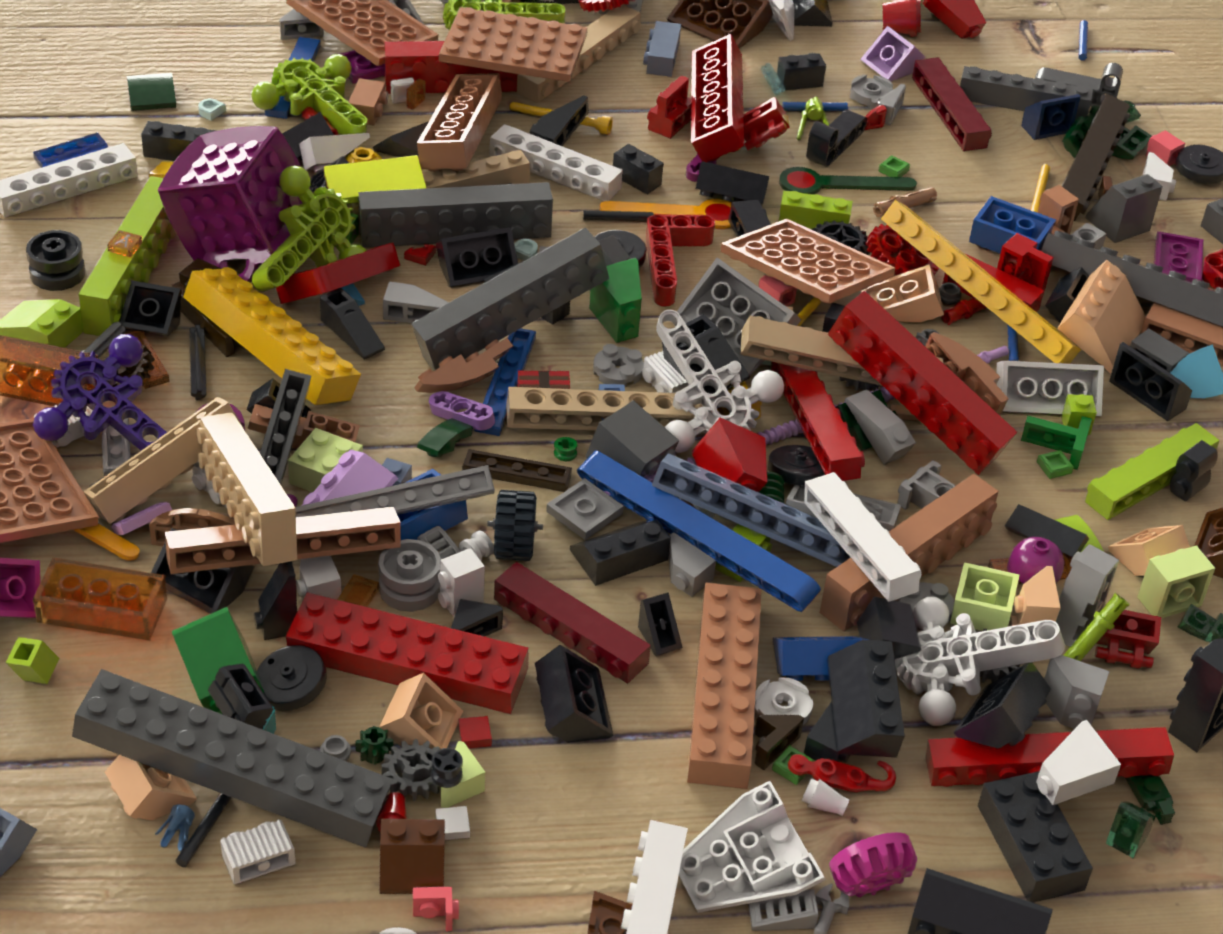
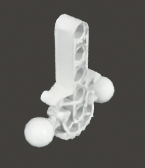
(765, 386)
(965, 654)

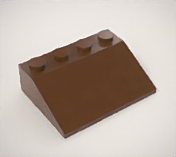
(723, 17)

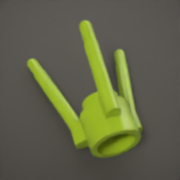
(814, 111)

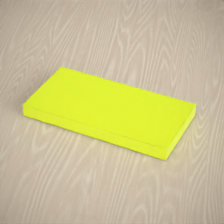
(374, 175)

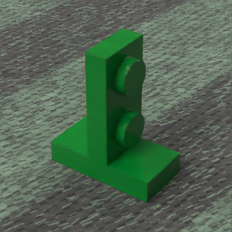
(1058, 436)

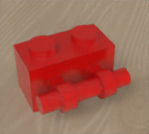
(764, 123)
(1131, 632)

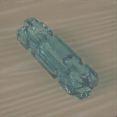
(772, 79)

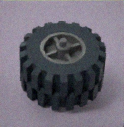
(515, 525)

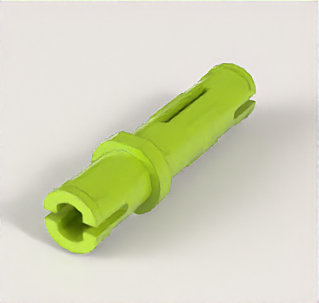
(1095, 630)

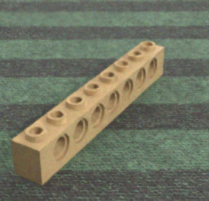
(583, 408)

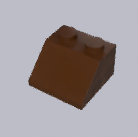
(411, 854)

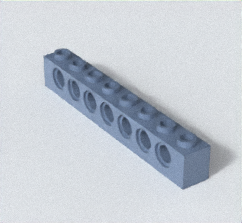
(748, 508)

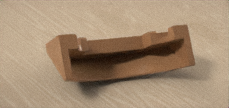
(185, 520)

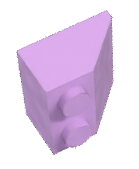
(892, 55)

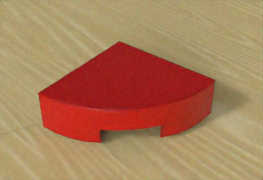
(876, 118)
(420, 255)

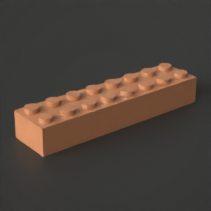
(459, 122)
(928, 540)
(725, 687)

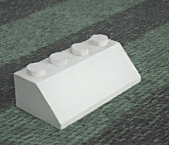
(1044, 386)

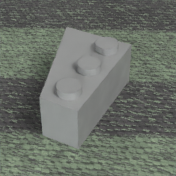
(1085, 591)

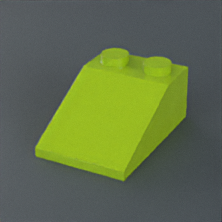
(43, 322)

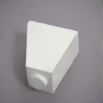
(1077, 766)

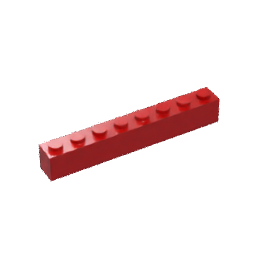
(821, 422)
(967, 762)

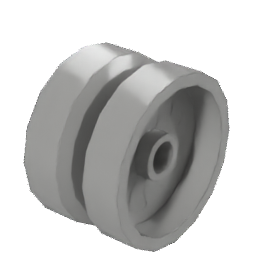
(409, 575)

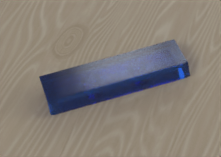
(69, 150)

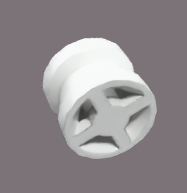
(479, 543)

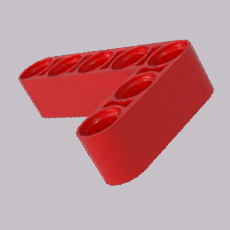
(670, 231)
(338, 273)

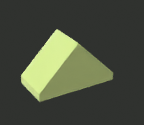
(472, 781)

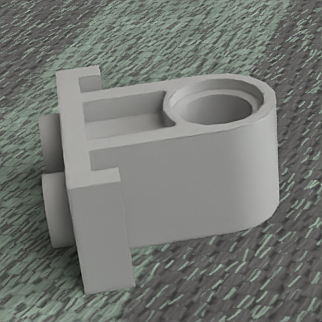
(923, 486)

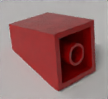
(733, 454)

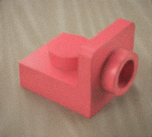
(434, 902)

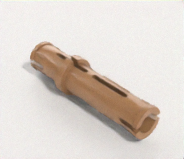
(910, 200)

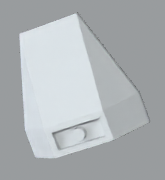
(748, 855)

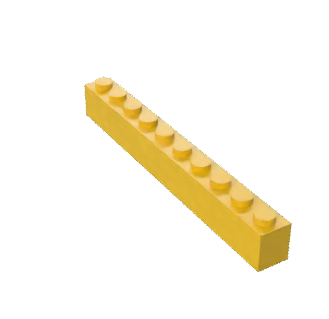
(980, 284)

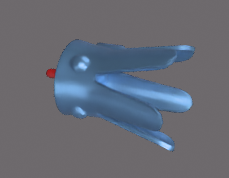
(179, 818)

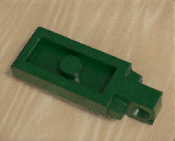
(1077, 133)
(1153, 796)

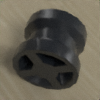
(441, 763)

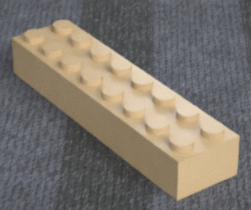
(248, 489)

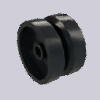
(55, 260)

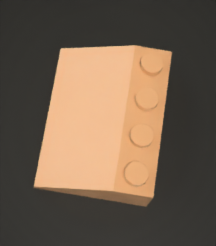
(1104, 315)

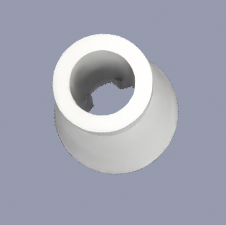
(823, 797)

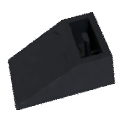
(714, 347)

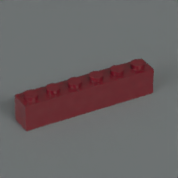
(951, 104)
(572, 622)

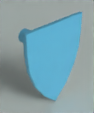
(1201, 373)

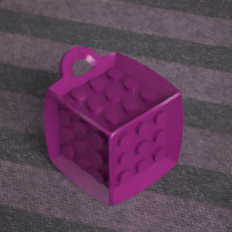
(229, 196)

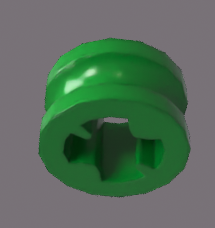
(565, 454)

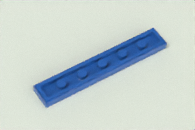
(307, 49)
(507, 376)

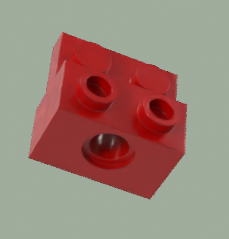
(672, 109)
(1024, 261)

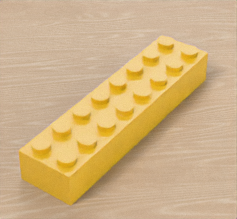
(271, 333)

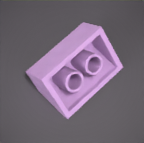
(351, 476)

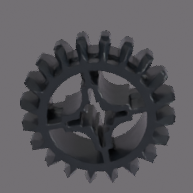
(845, 234)

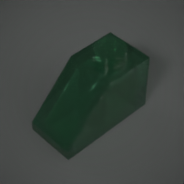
(1130, 828)

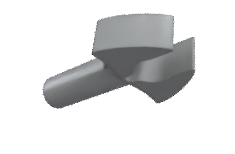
(829, 908)

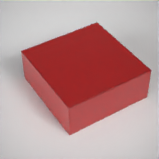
(475, 732)

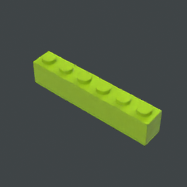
(1143, 474)

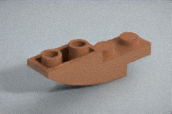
(969, 369)
(463, 372)
(261, 417)

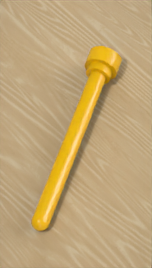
(602, 124)

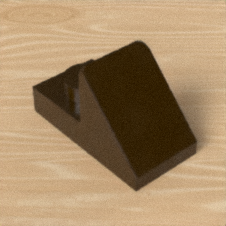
(775, 736)

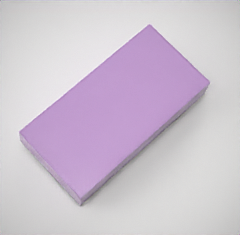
(140, 518)

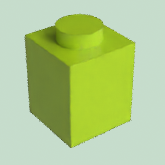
(1076, 407)
(32, 660)

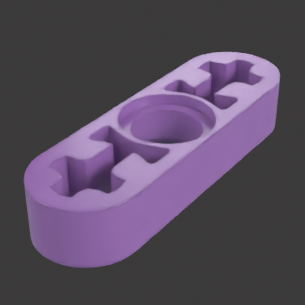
(477, 414)

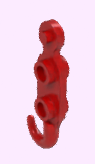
(842, 775)

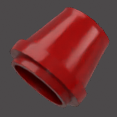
(903, 16)

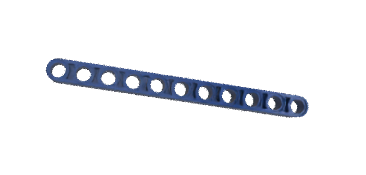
(702, 531)

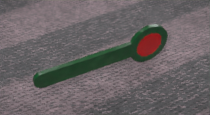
(810, 182)

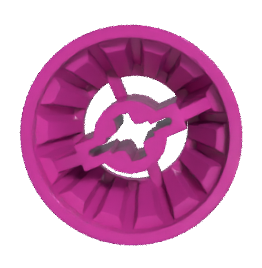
(873, 864)

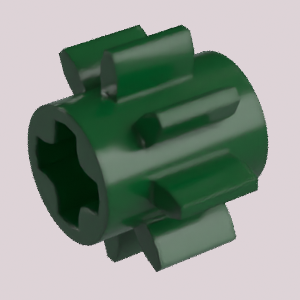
(373, 745)

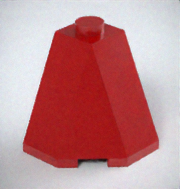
(959, 15)

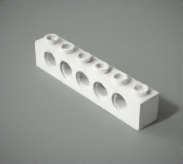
(559, 163)
(66, 179)

